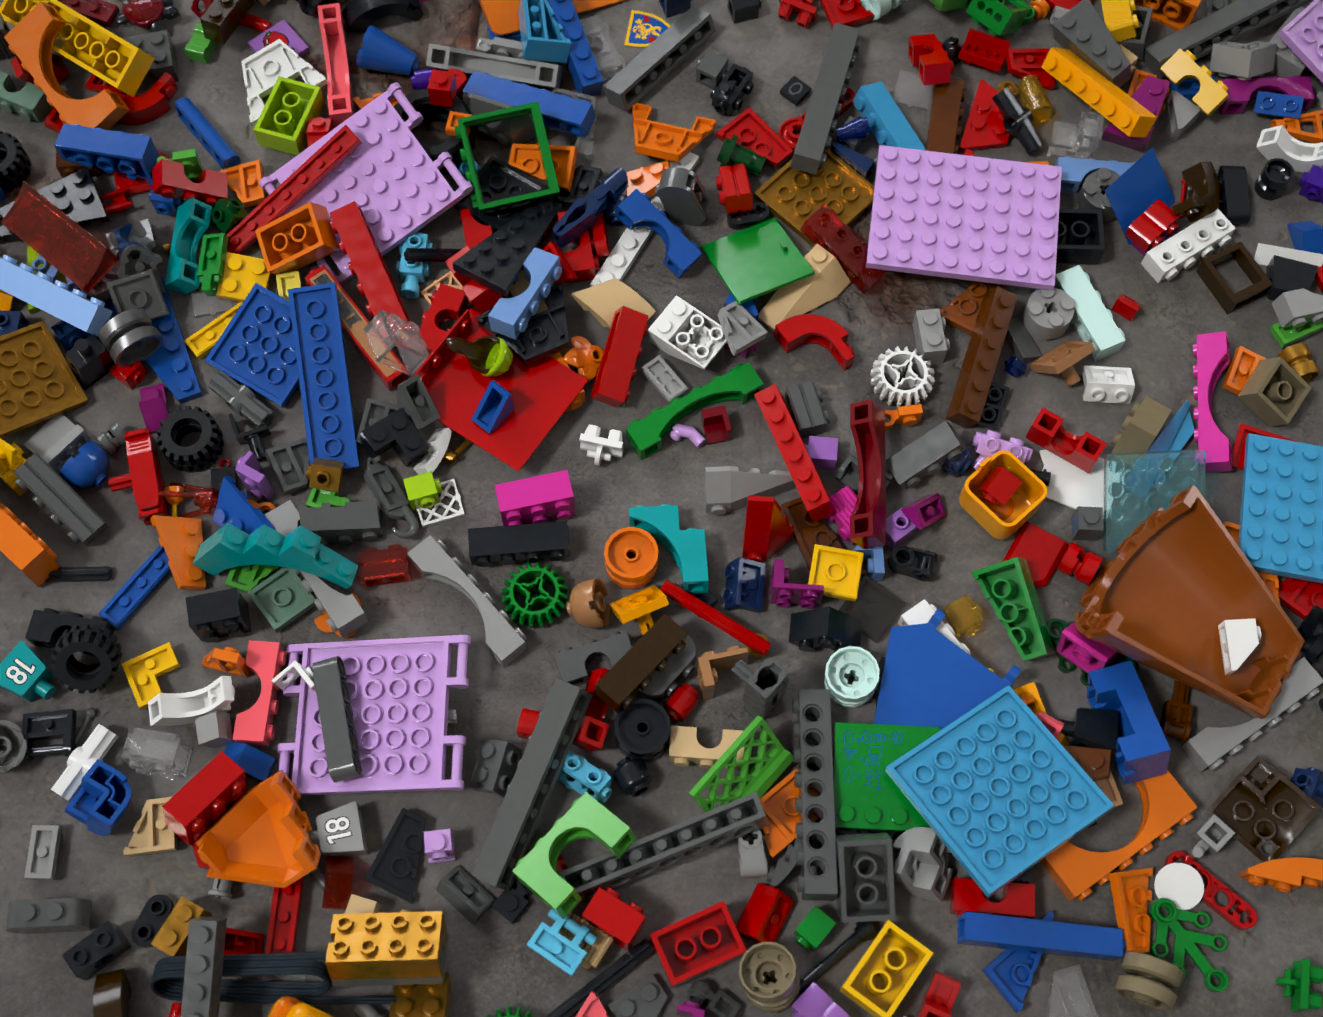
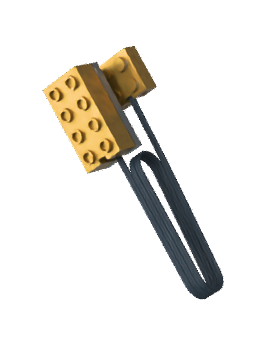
(365, 951)

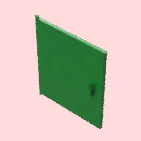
(757, 260)

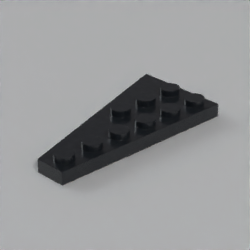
(501, 255)

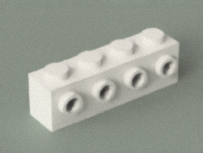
(1188, 246)

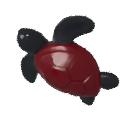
(147, 13)

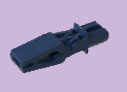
(584, 212)

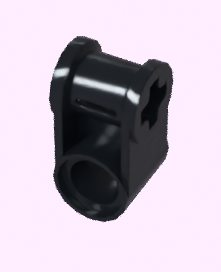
(915, 563)

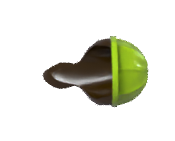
(486, 354)

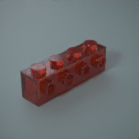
(839, 239)

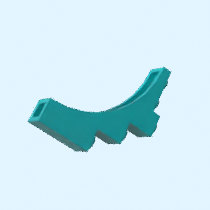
(266, 546)

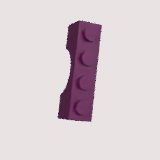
(1244, 91)

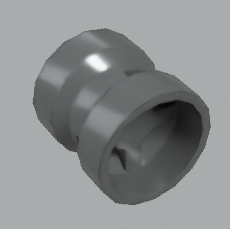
(112, 438)

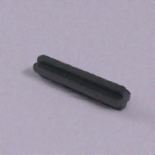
(429, 254)
(80, 574)

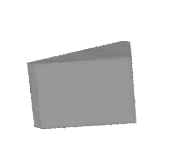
(1180, 114)

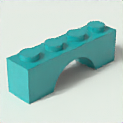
(190, 224)

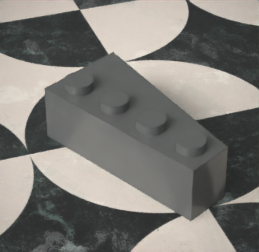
(1090, 39)

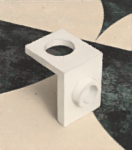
(296, 670)

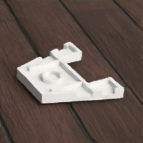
(265, 67)

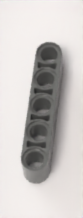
(336, 719)

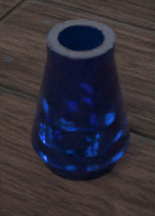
(855, 129)

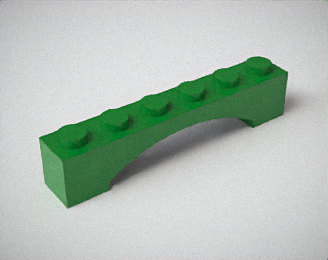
(736, 385)

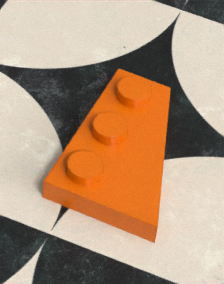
(528, 160)
(181, 541)
(1130, 903)

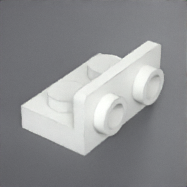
(1108, 384)

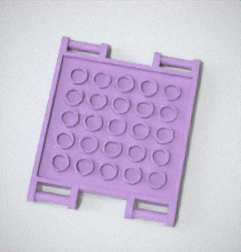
(384, 176)
(397, 713)

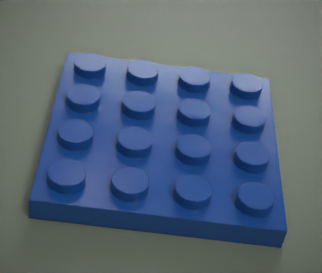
(260, 347)

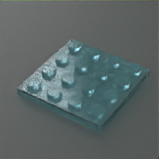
(1141, 484)

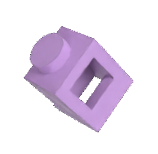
(439, 846)

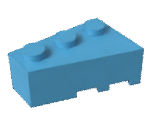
(540, 33)

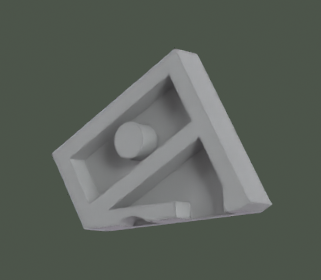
(740, 328)

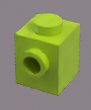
(423, 490)

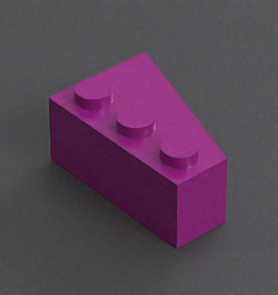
(1149, 95)

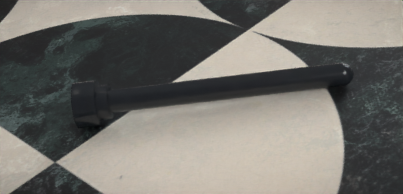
(862, 931)

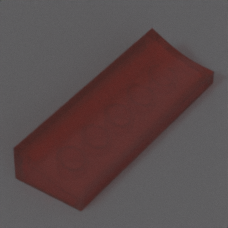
(58, 239)

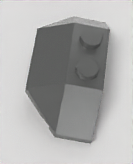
(506, 131)

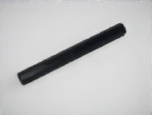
(604, 979)

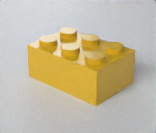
(886, 971)

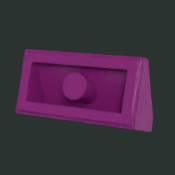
(925, 511)

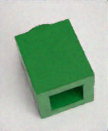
(813, 929)

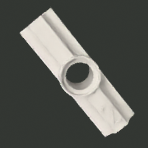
(81, 761)

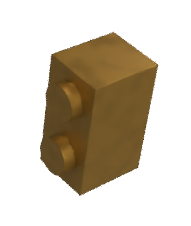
(174, 933)

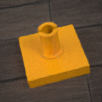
(639, 606)

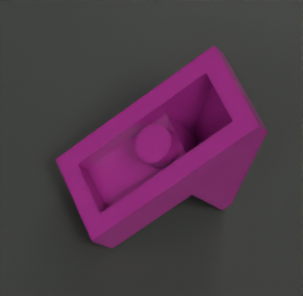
(154, 406)

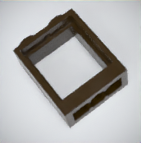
(1226, 298)

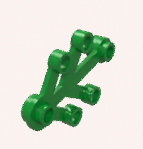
(1186, 941)

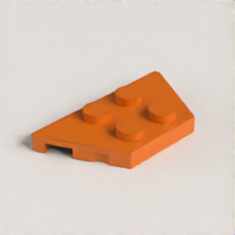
(780, 811)

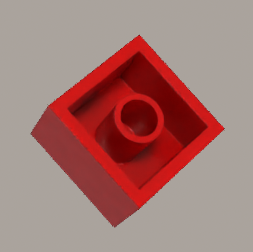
(615, 917)

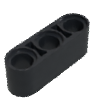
(1234, 194)

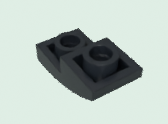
(993, 406)

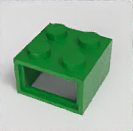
(988, 11)

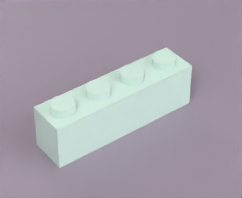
(1090, 315)

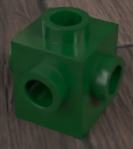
(228, 214)

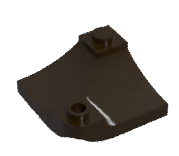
(1264, 809)

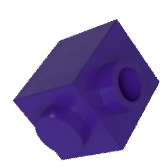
(1312, 184)

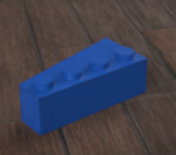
(108, 150)

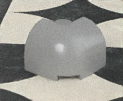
(922, 864)

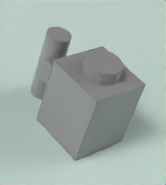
(1210, 836)

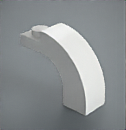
(1278, 143)
(184, 708)

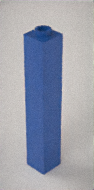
(1040, 936)

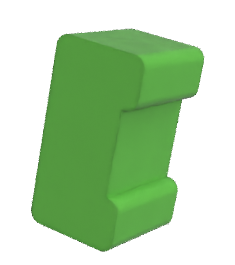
(199, 47)

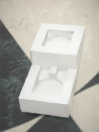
(437, 445)

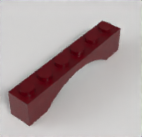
(869, 513)

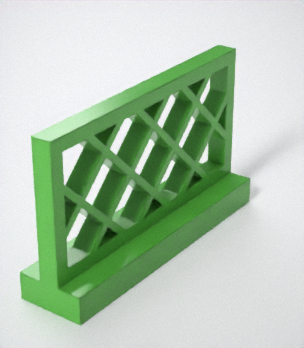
(758, 779)

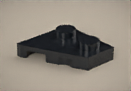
(583, 183)

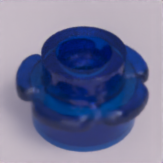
(1015, 367)

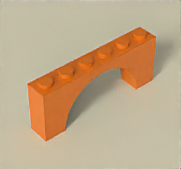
(33, 44)
(1162, 807)

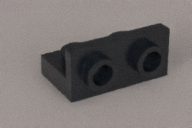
(1312, 632)

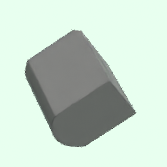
(214, 729)

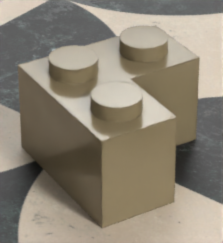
(1140, 428)

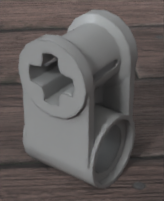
(752, 857)

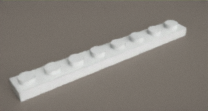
(634, 240)

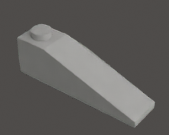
(729, 489)

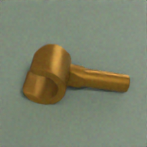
(451, 457)

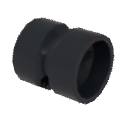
(1274, 179)

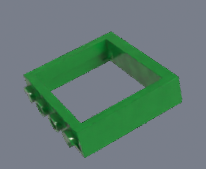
(544, 150)

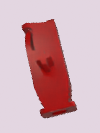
(144, 475)

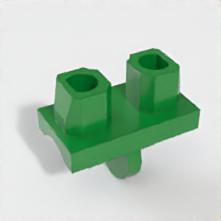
(1297, 985)

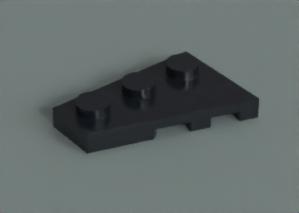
(399, 857)

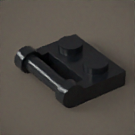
(49, 726)

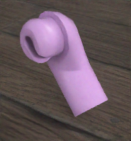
(689, 432)

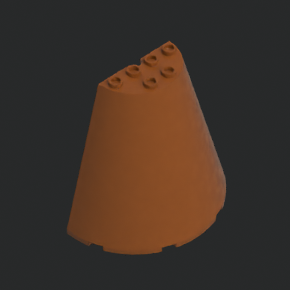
(1170, 593)

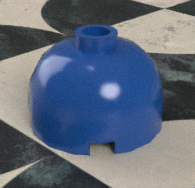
(86, 467)

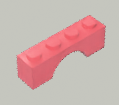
(255, 724)

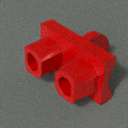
(802, 8)

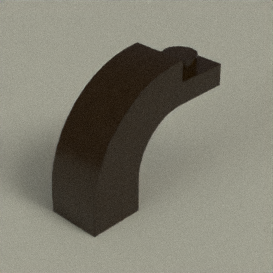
(1202, 192)
(111, 994)

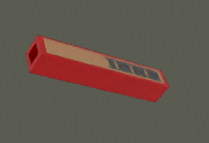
(353, 324)

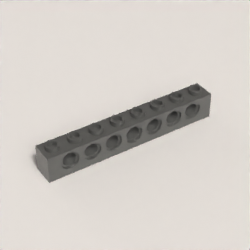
(668, 846)
(812, 886)

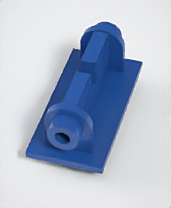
(1278, 104)

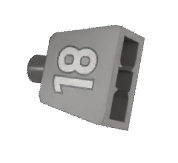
(341, 832)

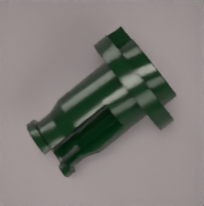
(733, 154)

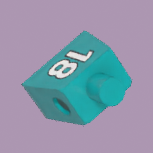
(26, 674)

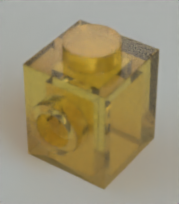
(964, 616)

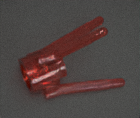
(203, 497)

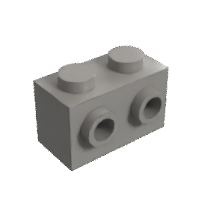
(930, 336)

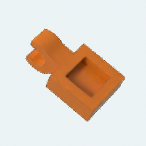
(904, 415)

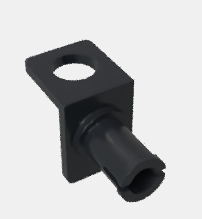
(252, 437)

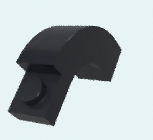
(363, 13)

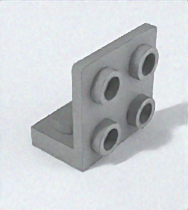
(57, 441)

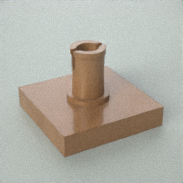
(1062, 360)

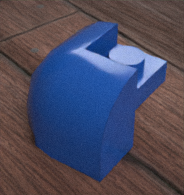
(101, 799)

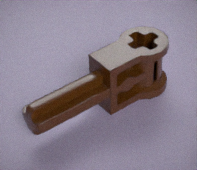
(1177, 714)

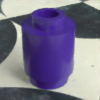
(421, 78)

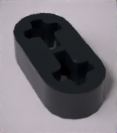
(748, 218)

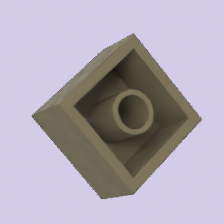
(1274, 392)

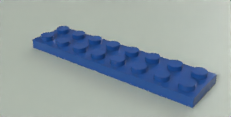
(323, 374)

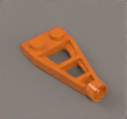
(1294, 129)

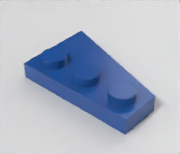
(235, 509)

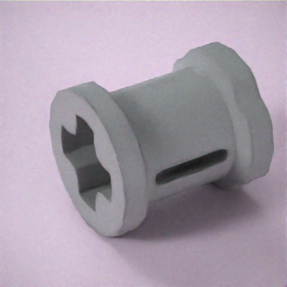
(221, 889)

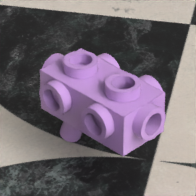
(990, 443)

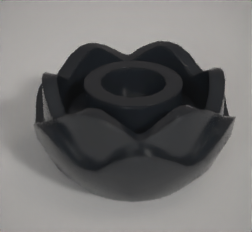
(953, 49)

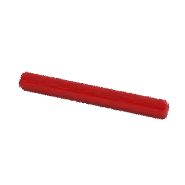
(715, 618)

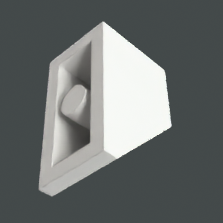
(1237, 642)

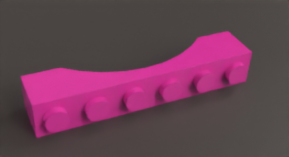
(1212, 359)

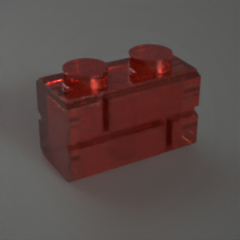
(383, 566)

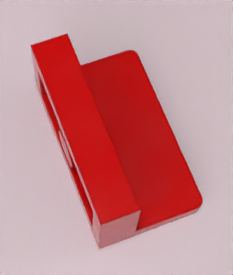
(765, 914)

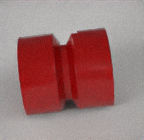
(1079, 563)

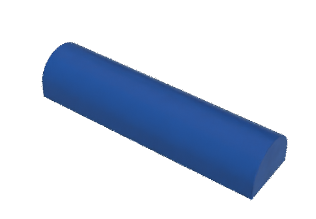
(206, 134)

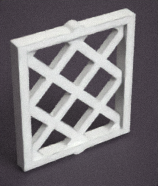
(442, 518)

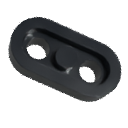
(151, 920)

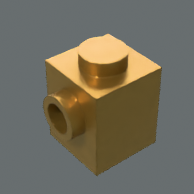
(325, 474)

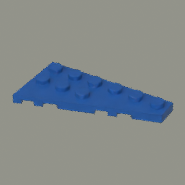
(172, 359)

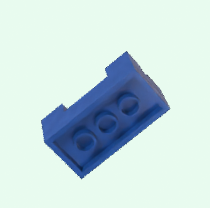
(1143, 746)

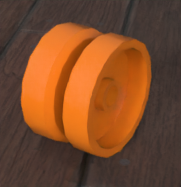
(631, 558)

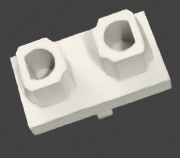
(600, 447)

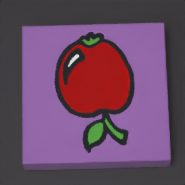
(285, 34)

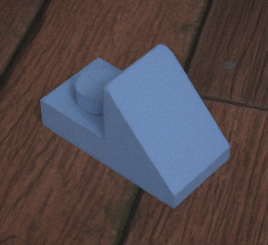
(875, 561)

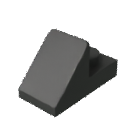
(417, 400)

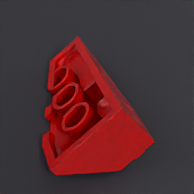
(764, 529)

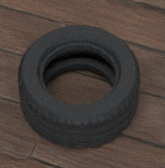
(421, 103)

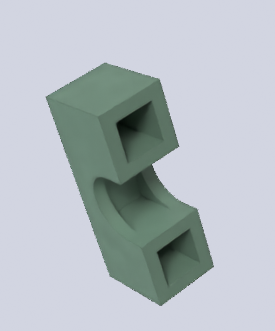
(28, 102)

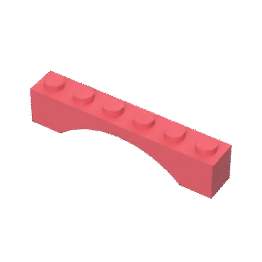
(337, 64)

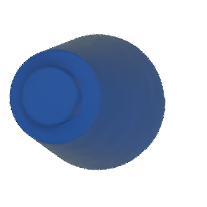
(385, 54)

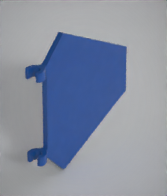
(931, 678)

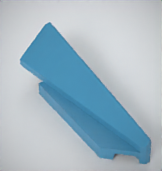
(1176, 432)

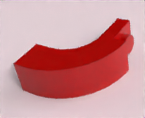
(148, 105)
(815, 330)

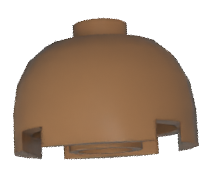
(588, 604)

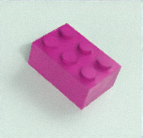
(536, 499)

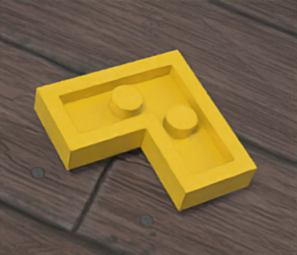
(145, 669)

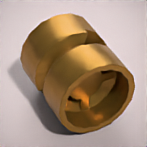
(1298, 358)

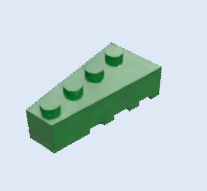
(1017, 606)

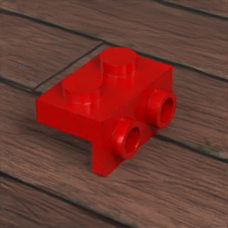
(984, 50)

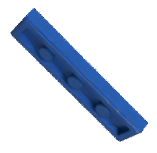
(137, 589)

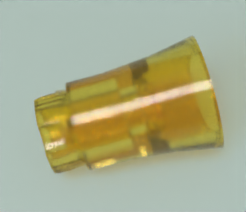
(1035, 99)

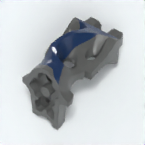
(133, 248)

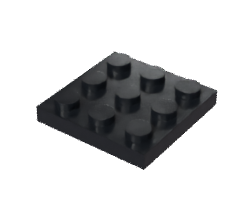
(497, 182)

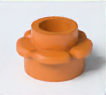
(1041, 8)

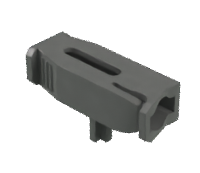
(763, 687)

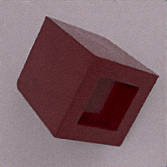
(716, 425)

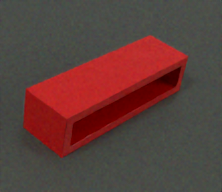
(620, 356)

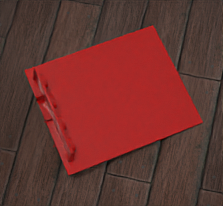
(538, 392)

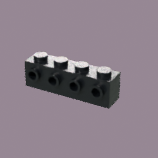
(518, 543)

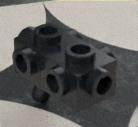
(727, 95)

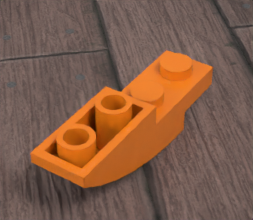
(1286, 873)

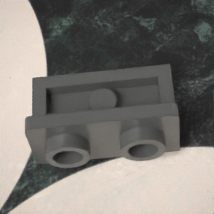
(495, 767)

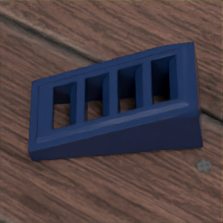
(857, 161)

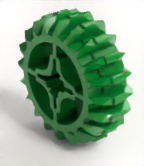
(518, 584)

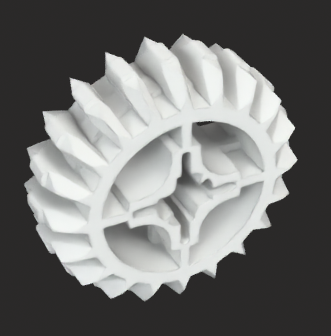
(889, 366)

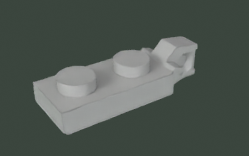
(500, 47)

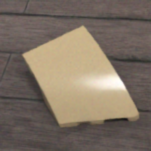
(608, 297)

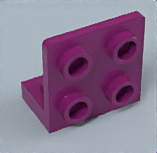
(787, 594)

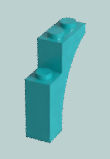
(685, 546)

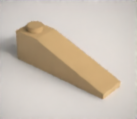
(809, 293)

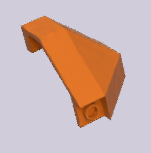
(262, 837)

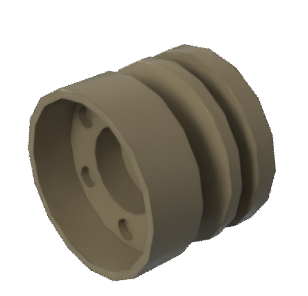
(769, 962)

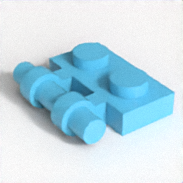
(557, 948)

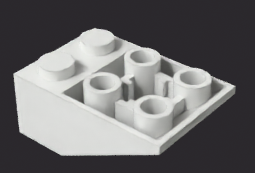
(687, 334)

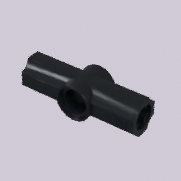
(1018, 120)

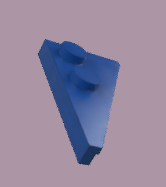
(1013, 972)

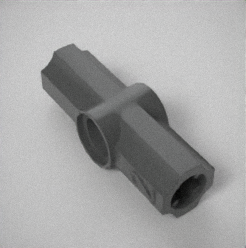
(241, 399)

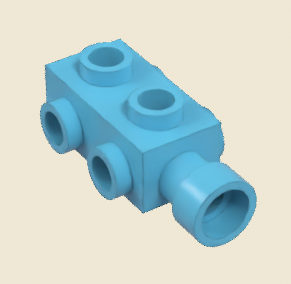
(415, 272)
(586, 777)

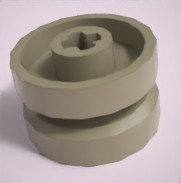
(1149, 981)

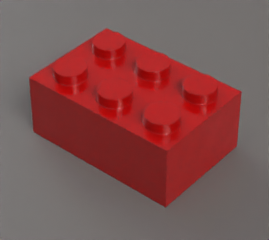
(205, 798)
(697, 944)

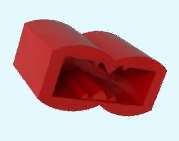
(1152, 226)

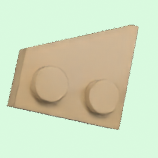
(151, 831)

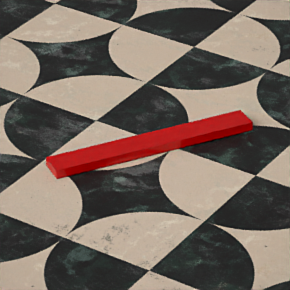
(293, 189)

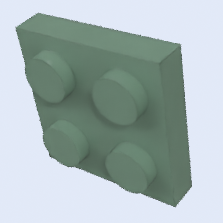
(282, 598)

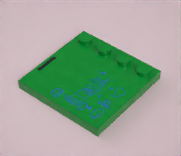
(862, 789)

